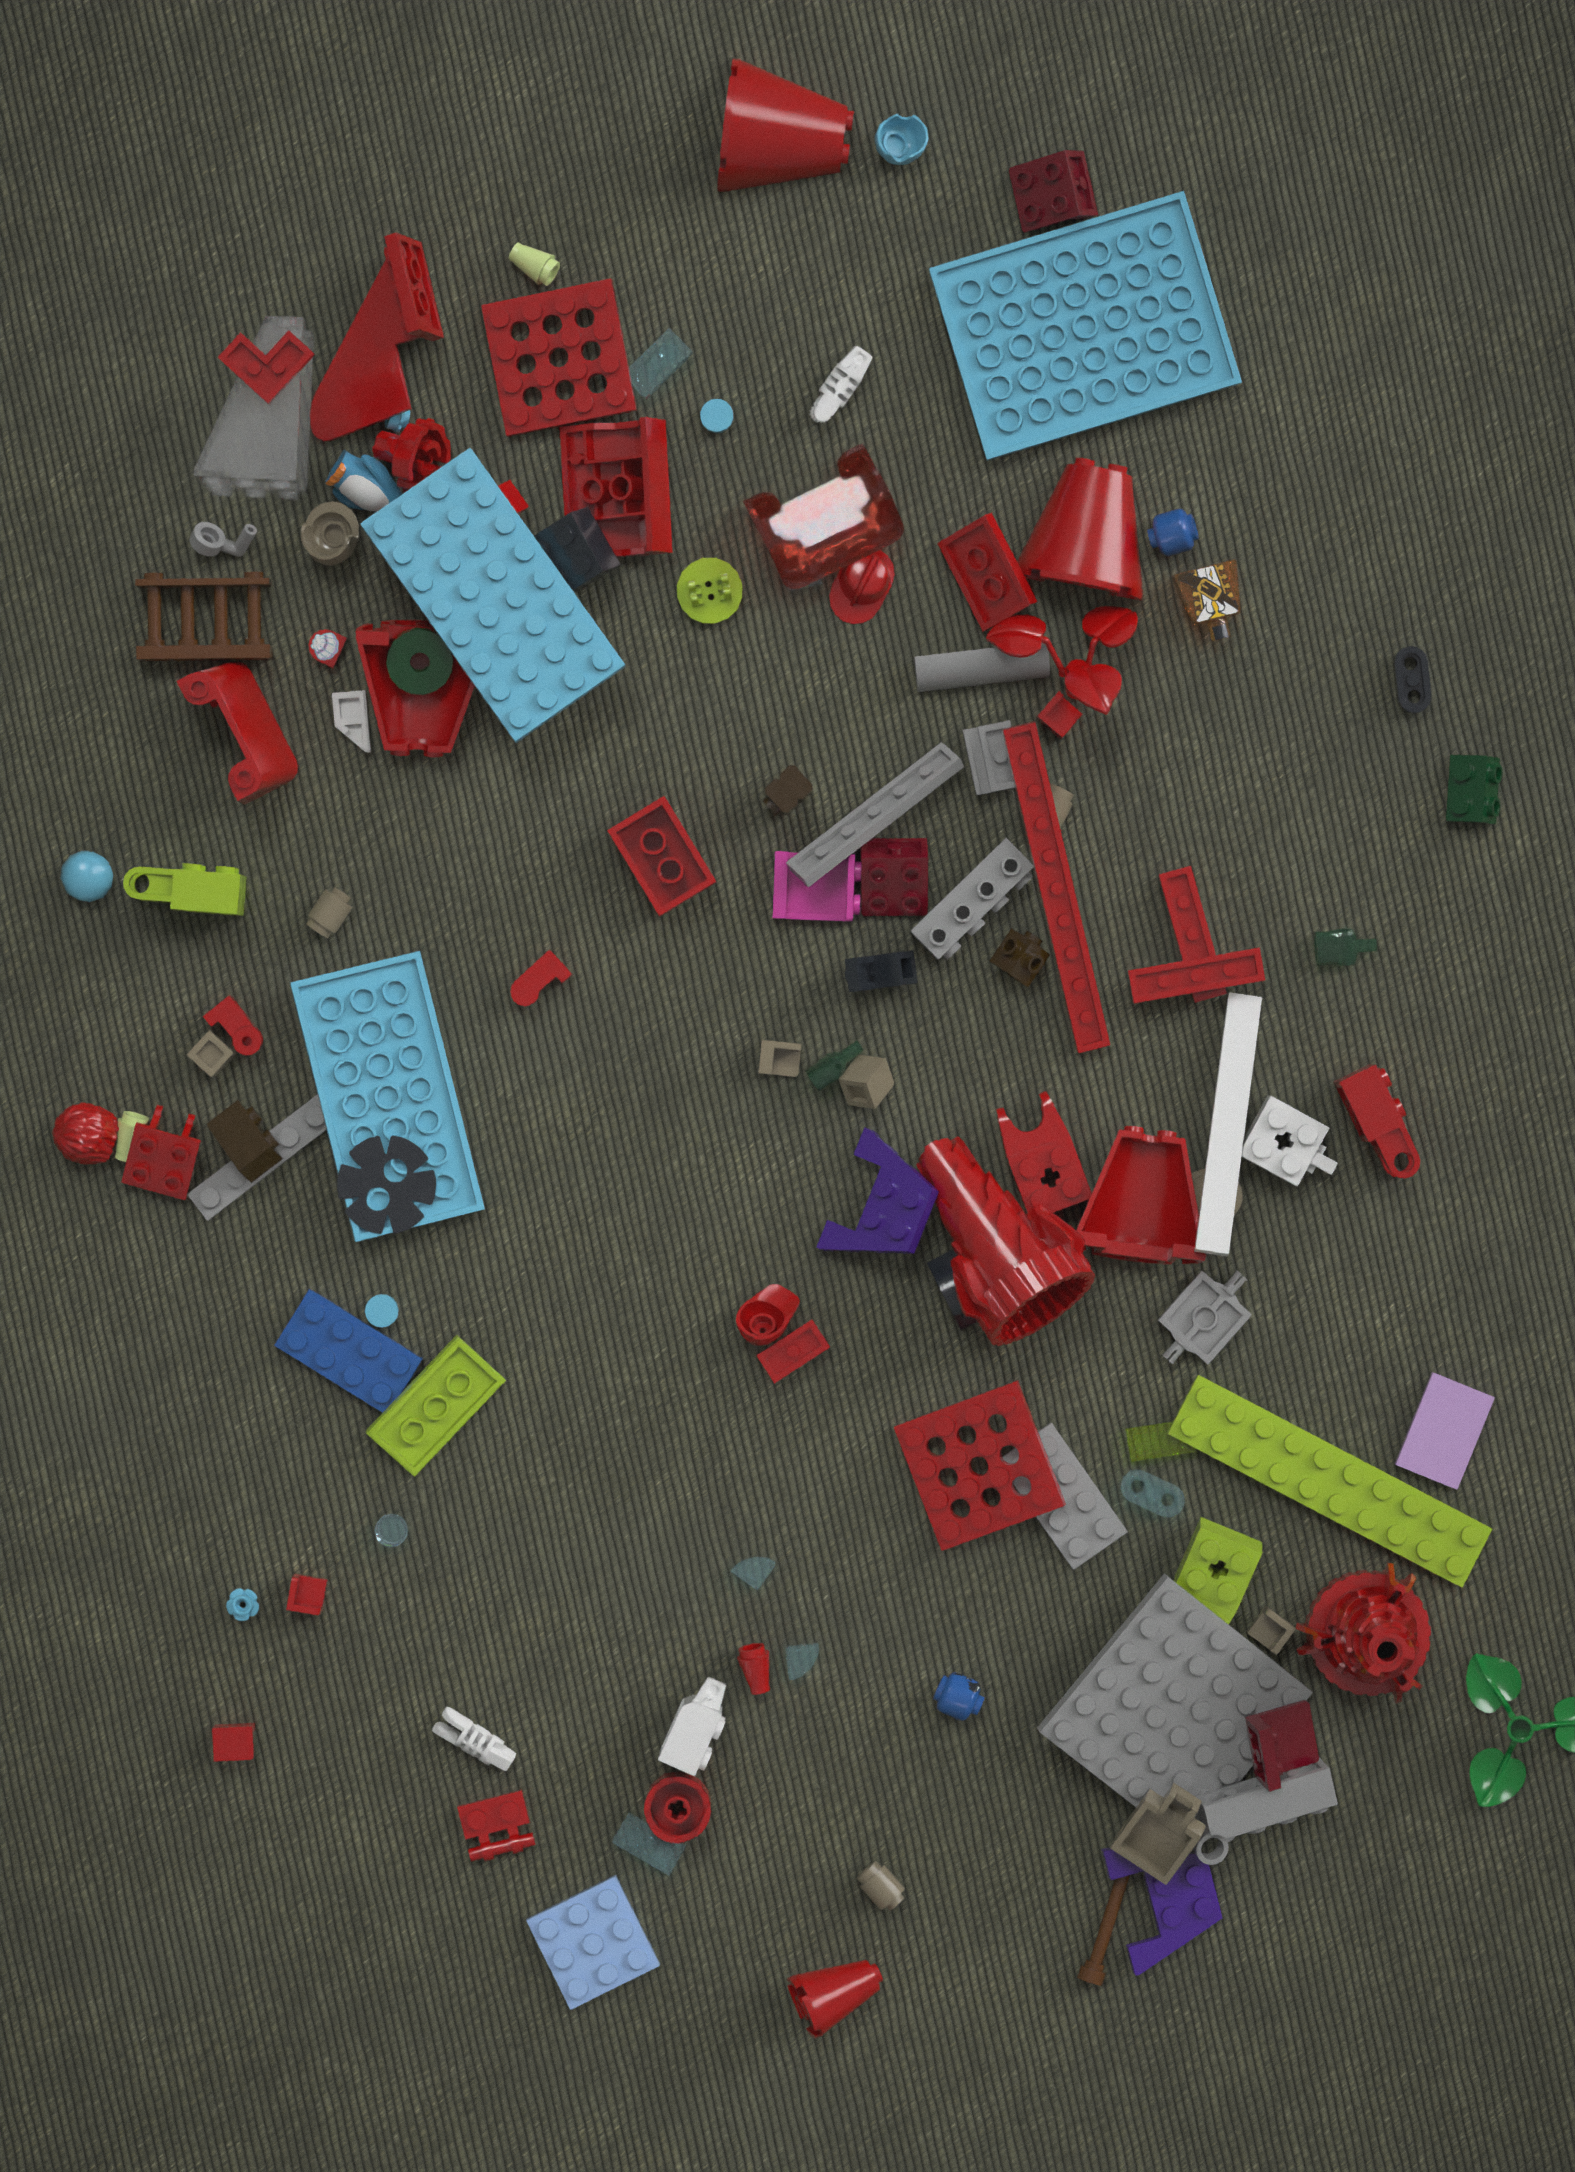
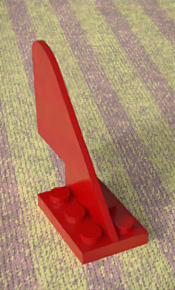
(366, 374)

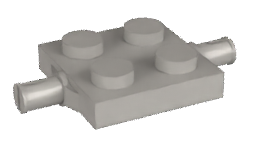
(1204, 1317)

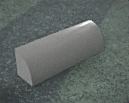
(977, 668)

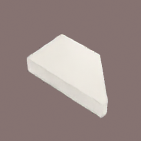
(352, 717)

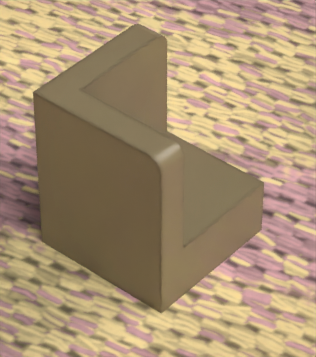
(211, 1054)
(779, 1058)
(866, 1081)
(1271, 1630)

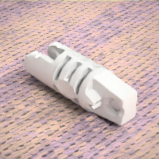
(840, 384)
(474, 1739)

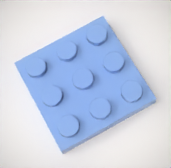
(593, 1942)

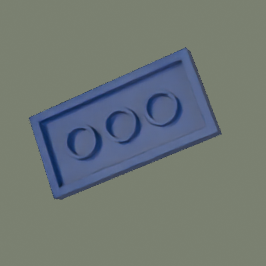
(348, 1351)

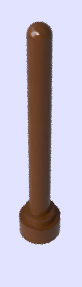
(1093, 1968)

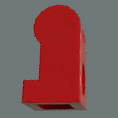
(527, 988)
(246, 1036)

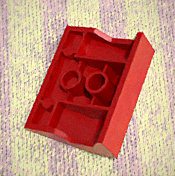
(622, 480)

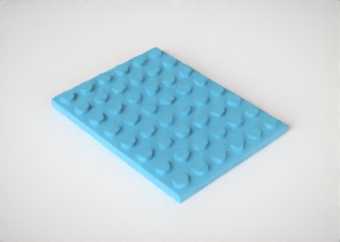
(1085, 325)

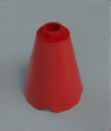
(832, 1993)

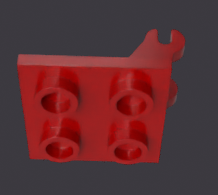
(161, 1159)

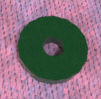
(419, 680)

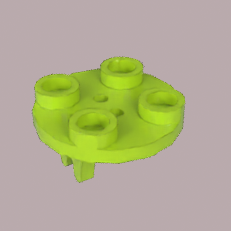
(694, 594)

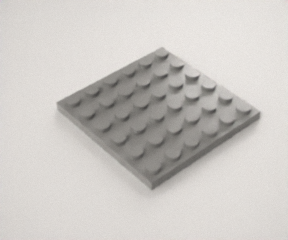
(1169, 1700)

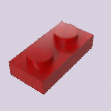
(793, 1351)

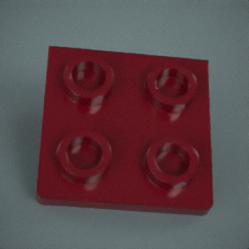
(1053, 190)
(894, 877)
(1281, 1742)

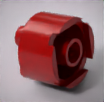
(687, 1823)

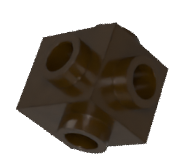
(1020, 956)

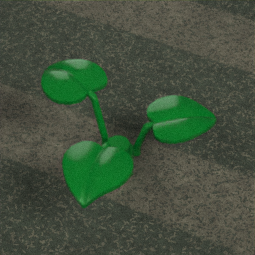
(1489, 1685)

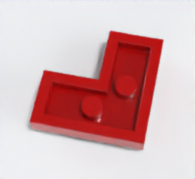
(270, 372)

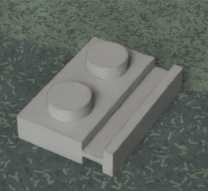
(988, 758)

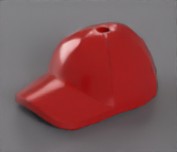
(766, 1312)

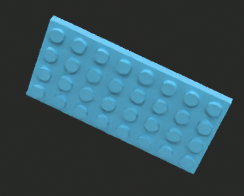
(492, 595)
(387, 1075)

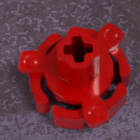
(413, 451)

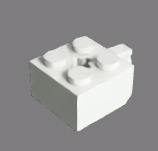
(1305, 1140)
(693, 1727)

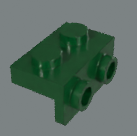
(1473, 789)

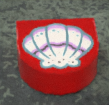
(327, 646)

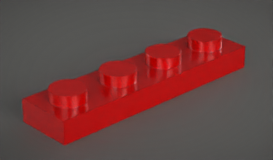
(1188, 920)
(1196, 975)

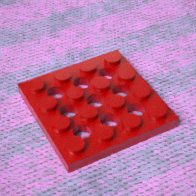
(506, 352)
(939, 1497)

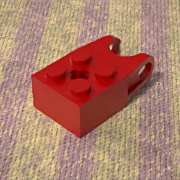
(1378, 1117)
(1041, 1149)

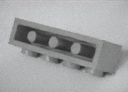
(972, 899)

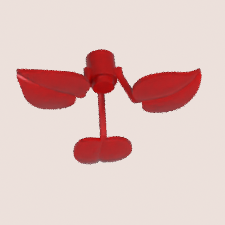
(1088, 683)

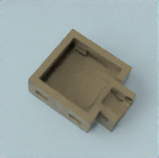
(1160, 1832)

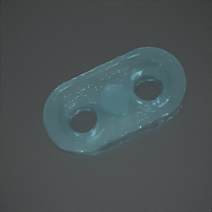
(1152, 1492)

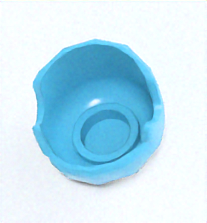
(901, 139)
(86, 876)

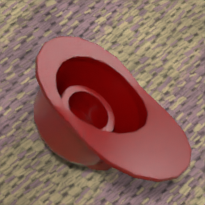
(862, 588)

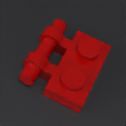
(493, 1815)

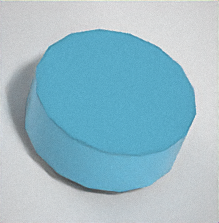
(716, 415)
(381, 1310)

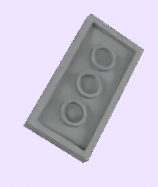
(1087, 1519)

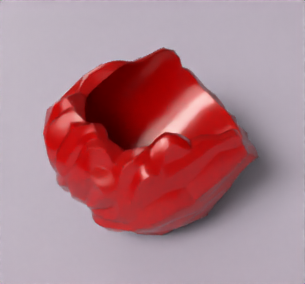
(85, 1133)

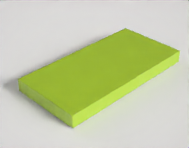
(435, 1405)

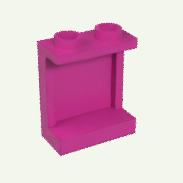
(825, 900)

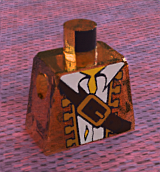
(1210, 596)

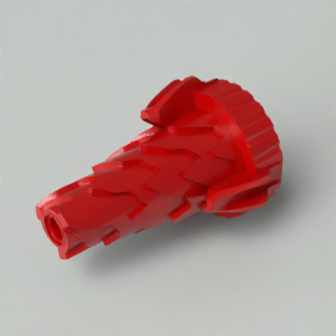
(1009, 1265)
(1354, 1619)

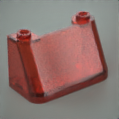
(829, 523)

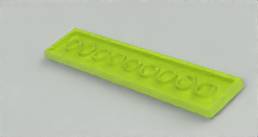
(1329, 1481)

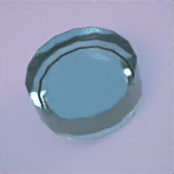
(391, 1530)

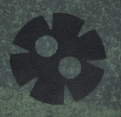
(372, 1159)

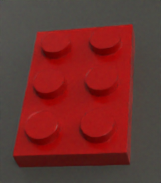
(987, 571)

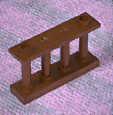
(188, 646)

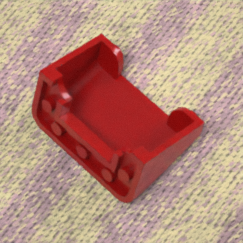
(266, 750)

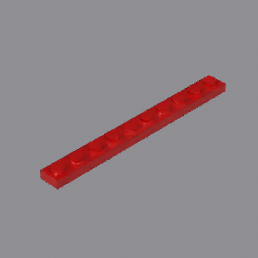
(1056, 887)

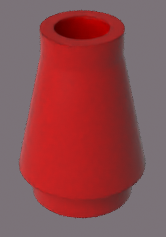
(755, 1667)

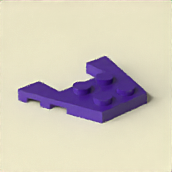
(894, 1209)
(1179, 1908)

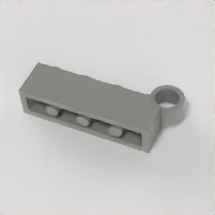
(1251, 1807)

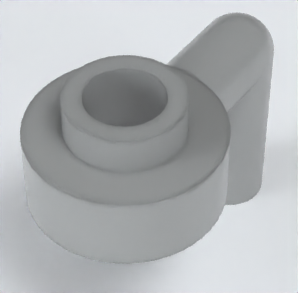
(210, 540)

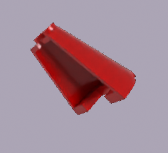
(778, 131)
(1088, 532)
(408, 719)
(1144, 1201)

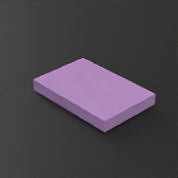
(1444, 1430)

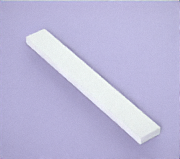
(1228, 1124)

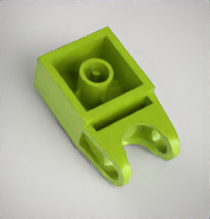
(192, 888)
(1218, 1587)

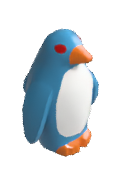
(362, 482)

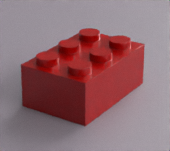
(662, 856)

